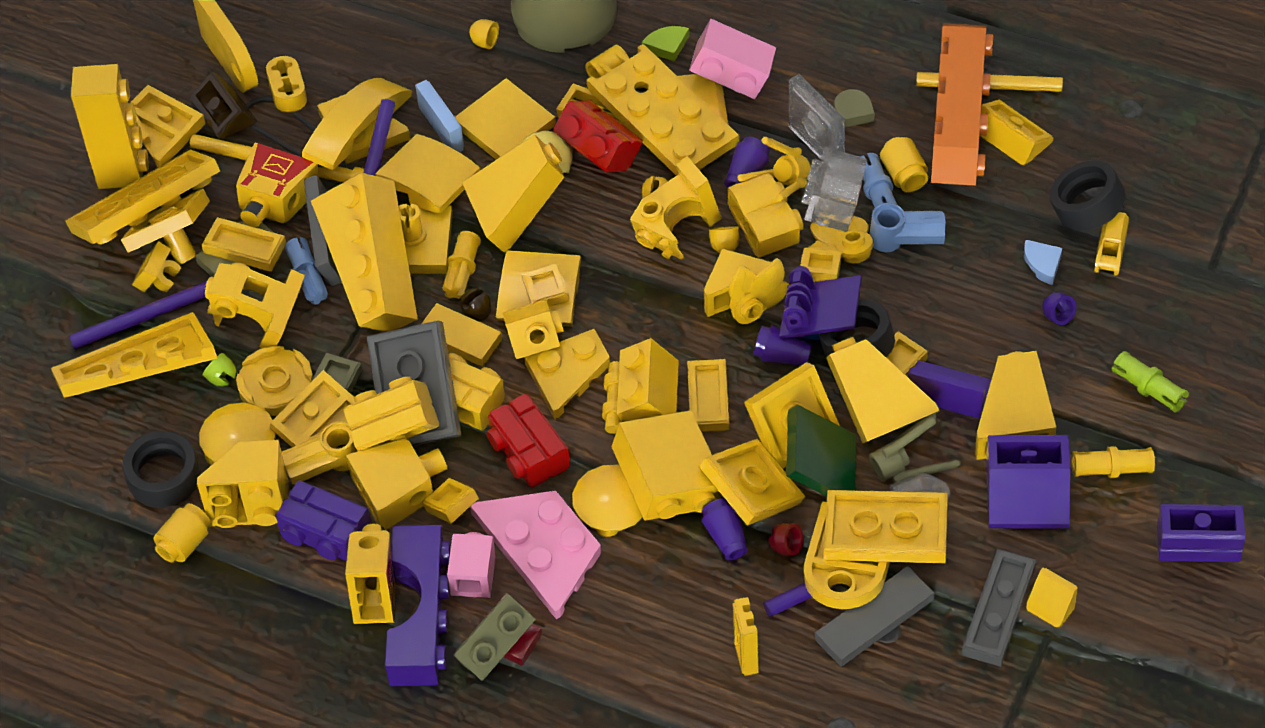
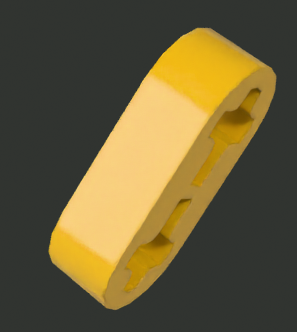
(291, 82)

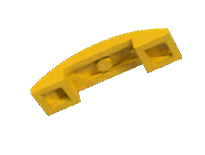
(348, 118)

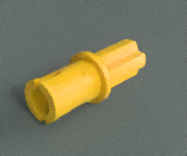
(461, 264)

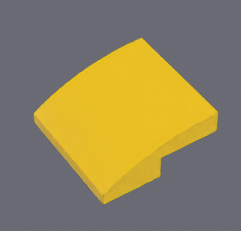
(429, 173)
(512, 289)

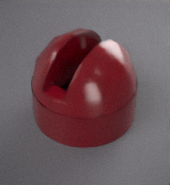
(786, 538)

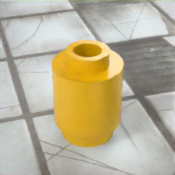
(904, 164)
(182, 533)

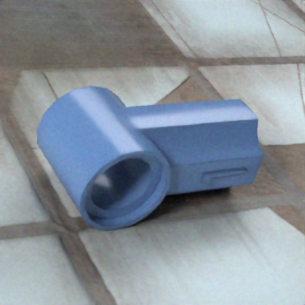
(894, 227)

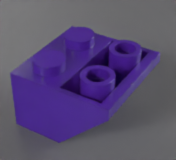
(1028, 481)

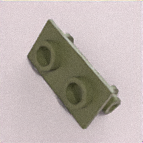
(494, 637)

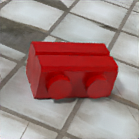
(597, 136)
(528, 441)

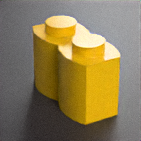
(764, 220)

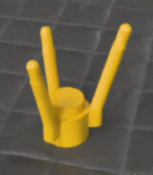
(788, 169)

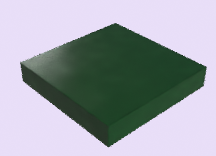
(819, 452)

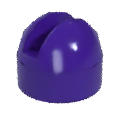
(1063, 303)

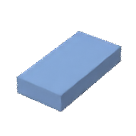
(439, 116)

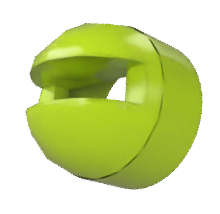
(218, 369)

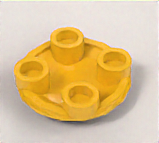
(232, 425)
(605, 501)

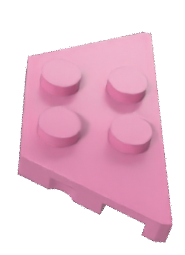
(541, 542)

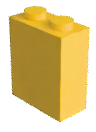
(662, 464)

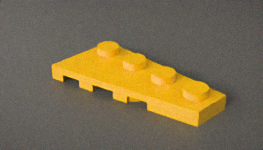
(148, 353)

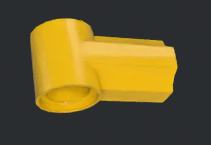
(320, 453)

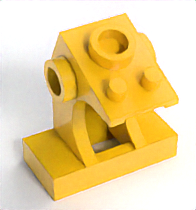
(678, 198)
(274, 310)

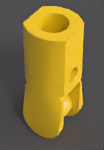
(1112, 242)

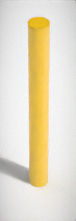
(1003, 82)

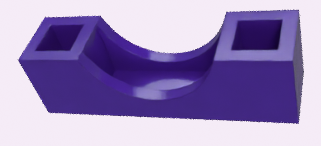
(414, 646)

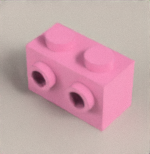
(732, 59)

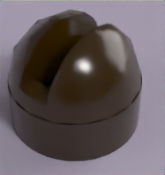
(479, 304)

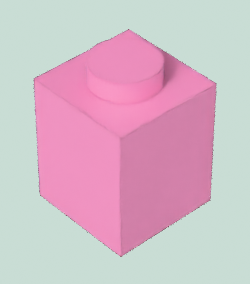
(471, 565)

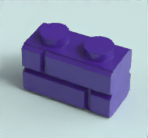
(320, 520)
(1200, 532)

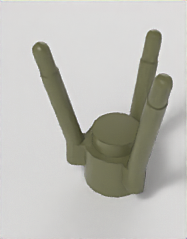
(891, 459)

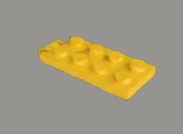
(667, 115)

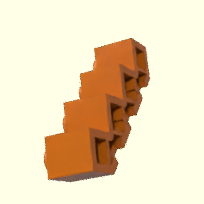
(959, 104)

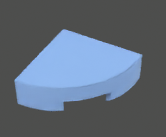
(1042, 260)

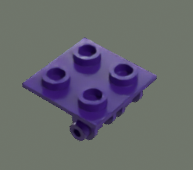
(819, 305)

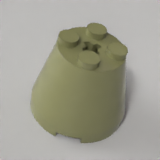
(563, 23)

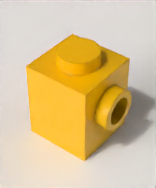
(533, 328)

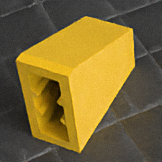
(514, 190)
(876, 390)
(1015, 401)

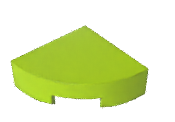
(667, 41)

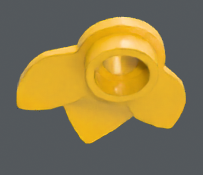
(854, 244)
(756, 293)

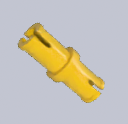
(1112, 462)

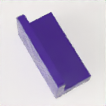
(951, 388)

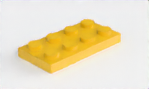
(136, 200)

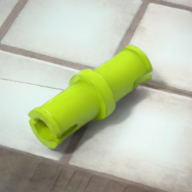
(1150, 381)

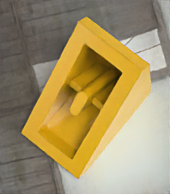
(717, 287)

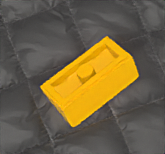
(1014, 132)

